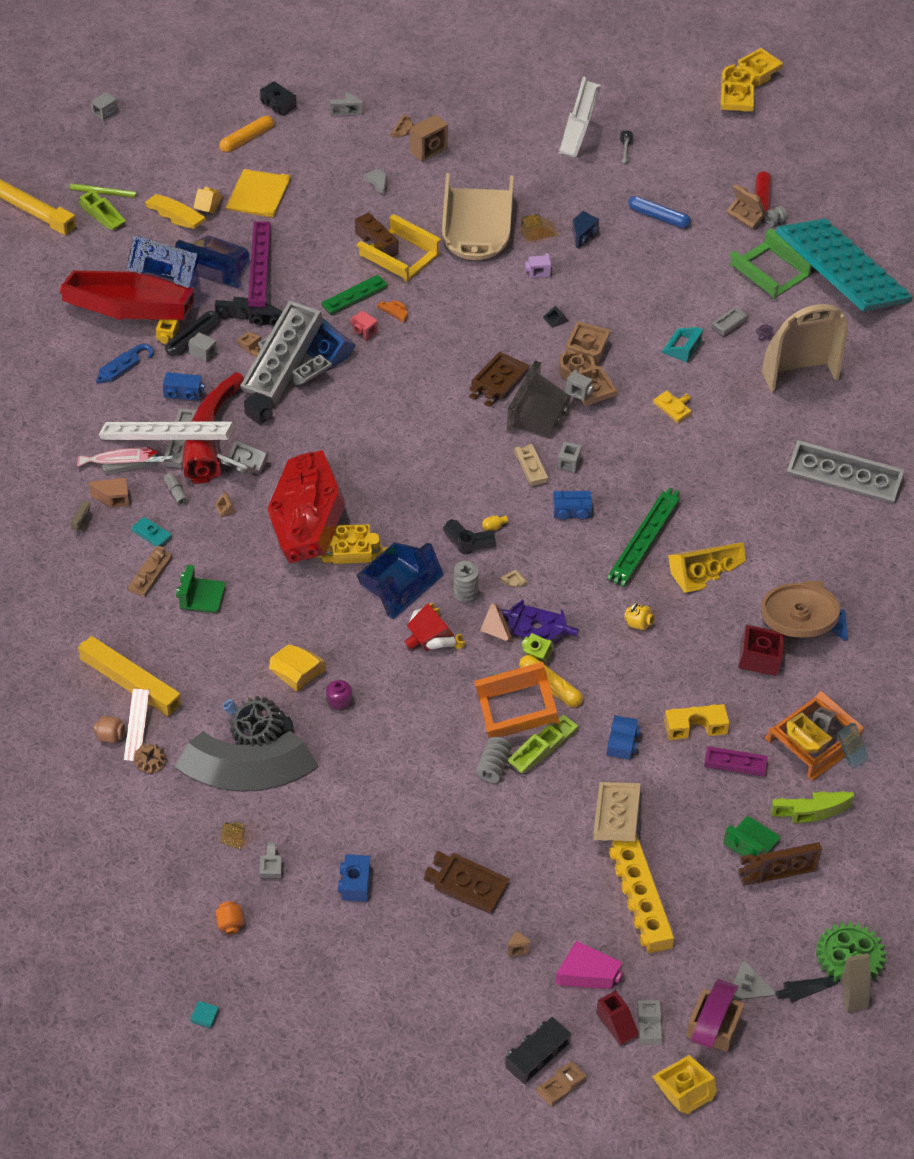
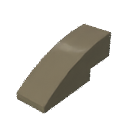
(856, 983)

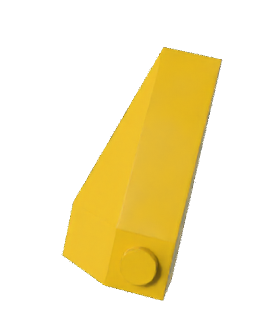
(699, 566)

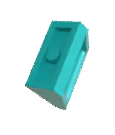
(684, 353)

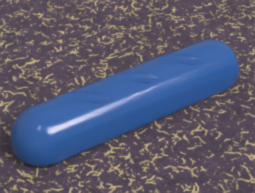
(659, 212)

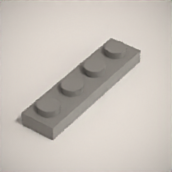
(175, 447)

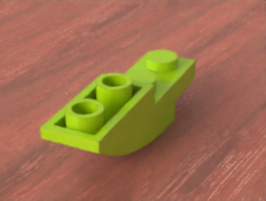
(819, 807)

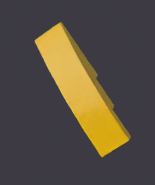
(176, 211)

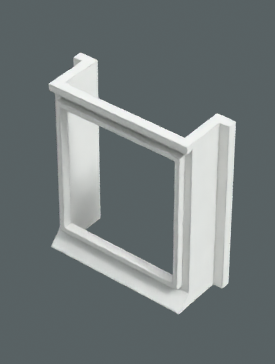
(579, 119)

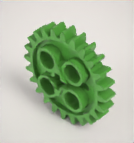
(855, 939)

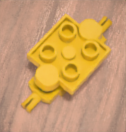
(353, 545)

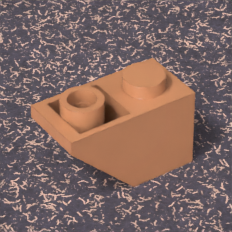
(110, 492)

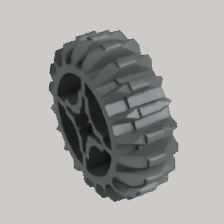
(251, 717)

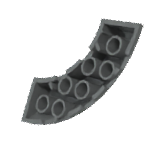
(246, 766)

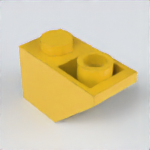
(207, 199)

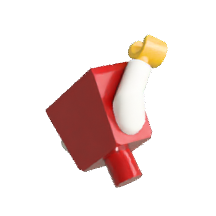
(431, 630)

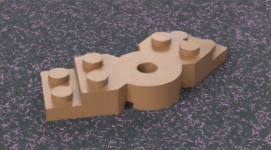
(582, 353)

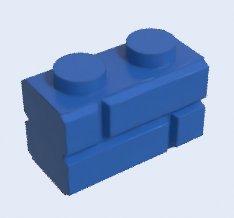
(572, 504)

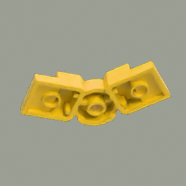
(739, 81)

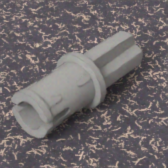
(175, 489)

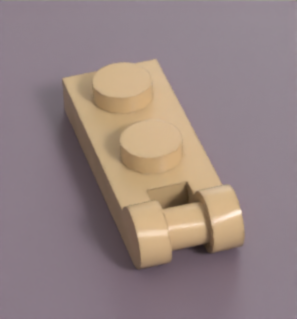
(531, 465)

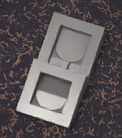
(649, 1022)

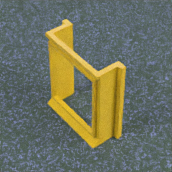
(410, 233)

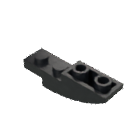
(239, 309)

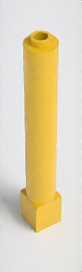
(58, 219)

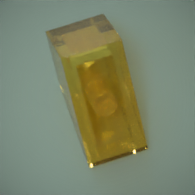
(537, 227)

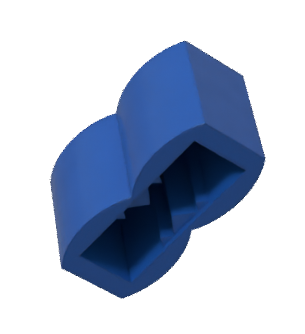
(622, 737)

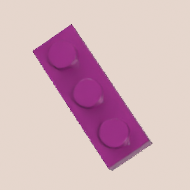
(735, 761)

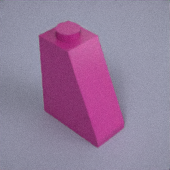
(589, 969)

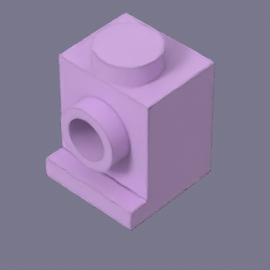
(538, 266)

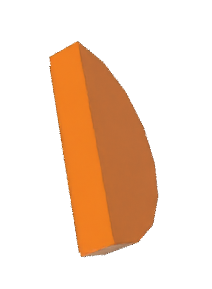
(395, 309)

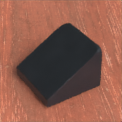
(555, 317)

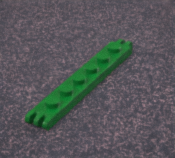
(644, 537)

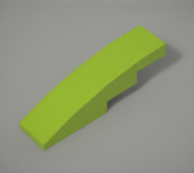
(542, 745)

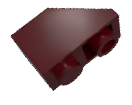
(617, 1017)

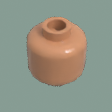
(109, 729)

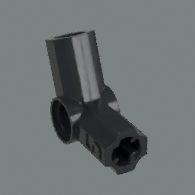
(467, 540)

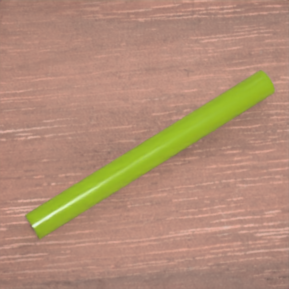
(101, 190)

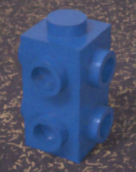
(183, 386)

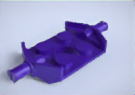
(522, 617)

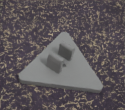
(751, 984)

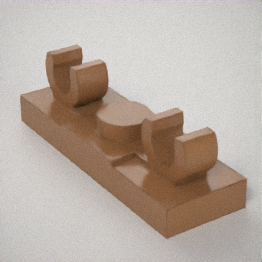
(150, 571)

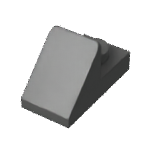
(349, 106)

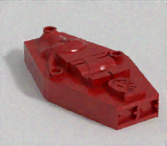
(127, 295)
(306, 506)

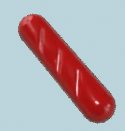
(763, 189)

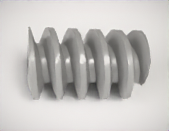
(465, 581)
(493, 759)

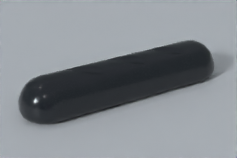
(202, 325)

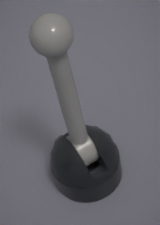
(626, 141)

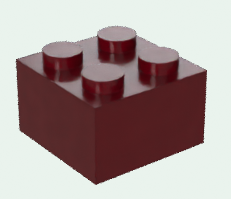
(761, 650)

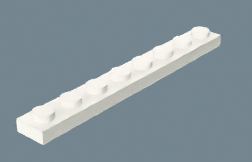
(166, 430)

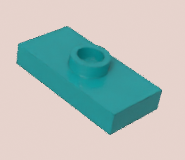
(151, 532)

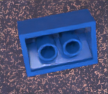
(330, 344)

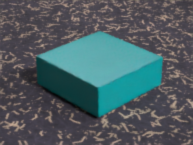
(204, 1014)

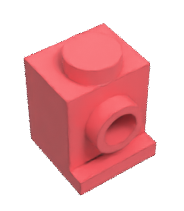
(364, 325)

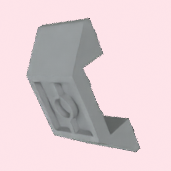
(307, 368)

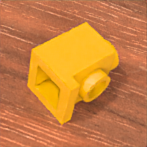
(166, 333)

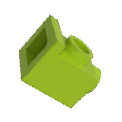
(542, 652)

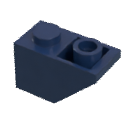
(584, 228)

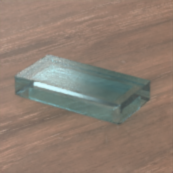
(852, 745)

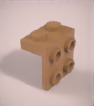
(746, 207)

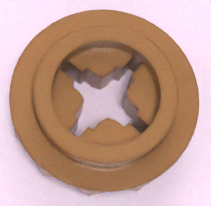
(153, 765)

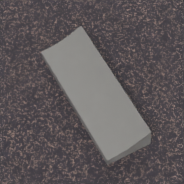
(282, 351)
(845, 471)

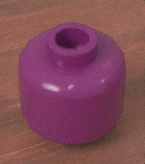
(339, 694)

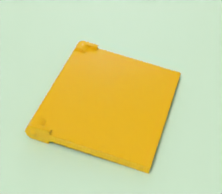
(258, 193)

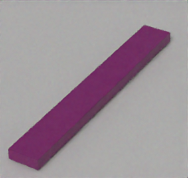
(259, 264)

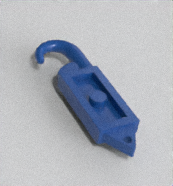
(122, 364)

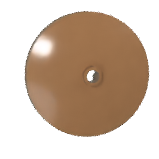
(800, 610)

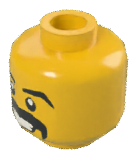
(639, 616)

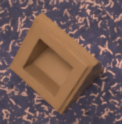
(224, 505)
(518, 945)

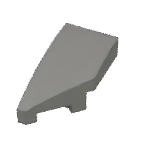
(378, 179)

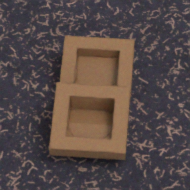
(249, 343)
(562, 1083)

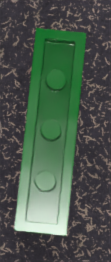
(354, 294)

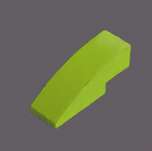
(101, 210)

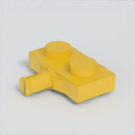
(673, 406)

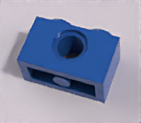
(354, 867)

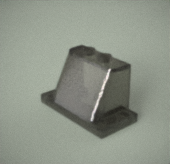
(537, 405)

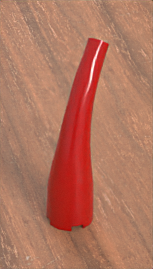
(200, 456)

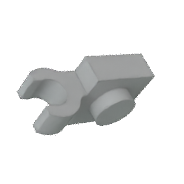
(271, 863)

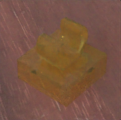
(232, 834)

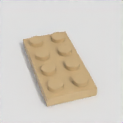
(617, 811)

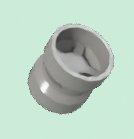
(774, 216)

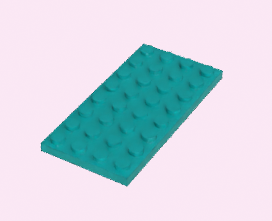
(844, 264)

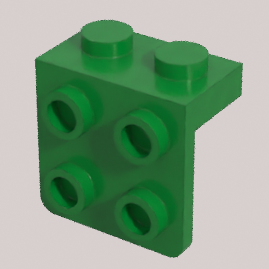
(199, 593)
(750, 838)

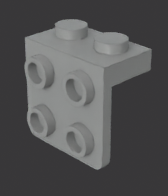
(245, 458)

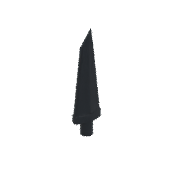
(799, 989)

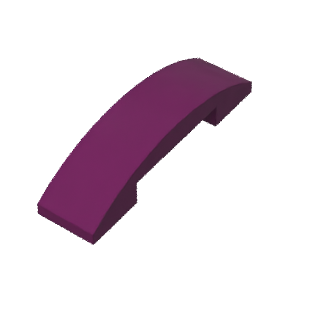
(714, 1013)

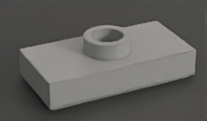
(729, 321)

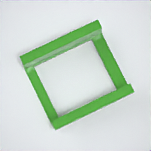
(783, 250)

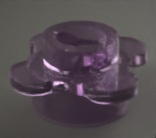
(765, 332)

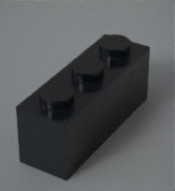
(537, 1050)

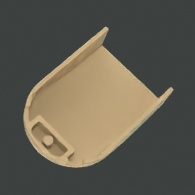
(476, 220)
(805, 340)

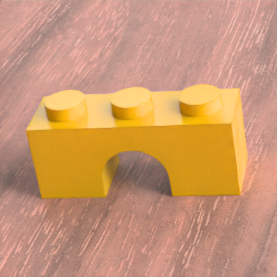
(711, 717)

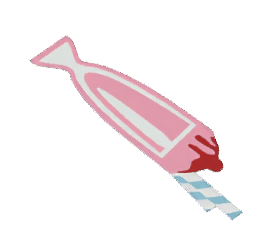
(127, 455)

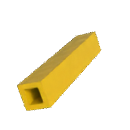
(129, 675)

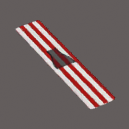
(136, 722)

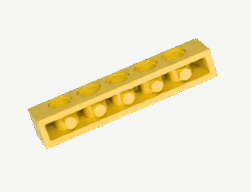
(642, 883)

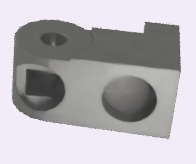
(824, 719)

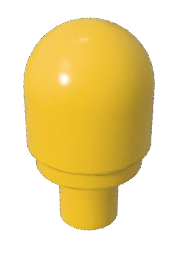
(494, 522)

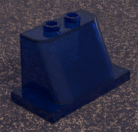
(221, 256)
(163, 260)
(401, 575)

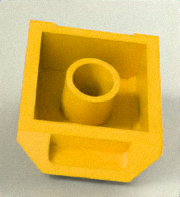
(296, 666)
(807, 734)
(686, 1084)

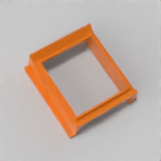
(513, 681)
(830, 756)

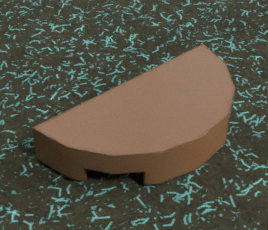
(402, 127)

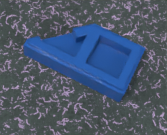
(840, 628)

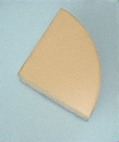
(513, 578)

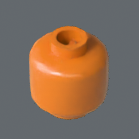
(229, 917)

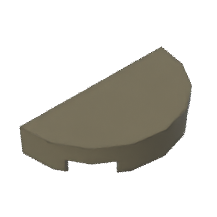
(79, 522)

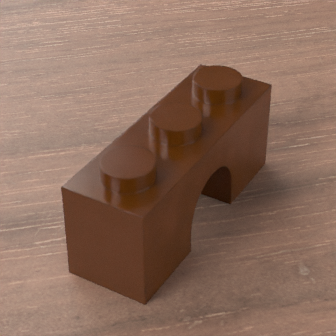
(368, 228)

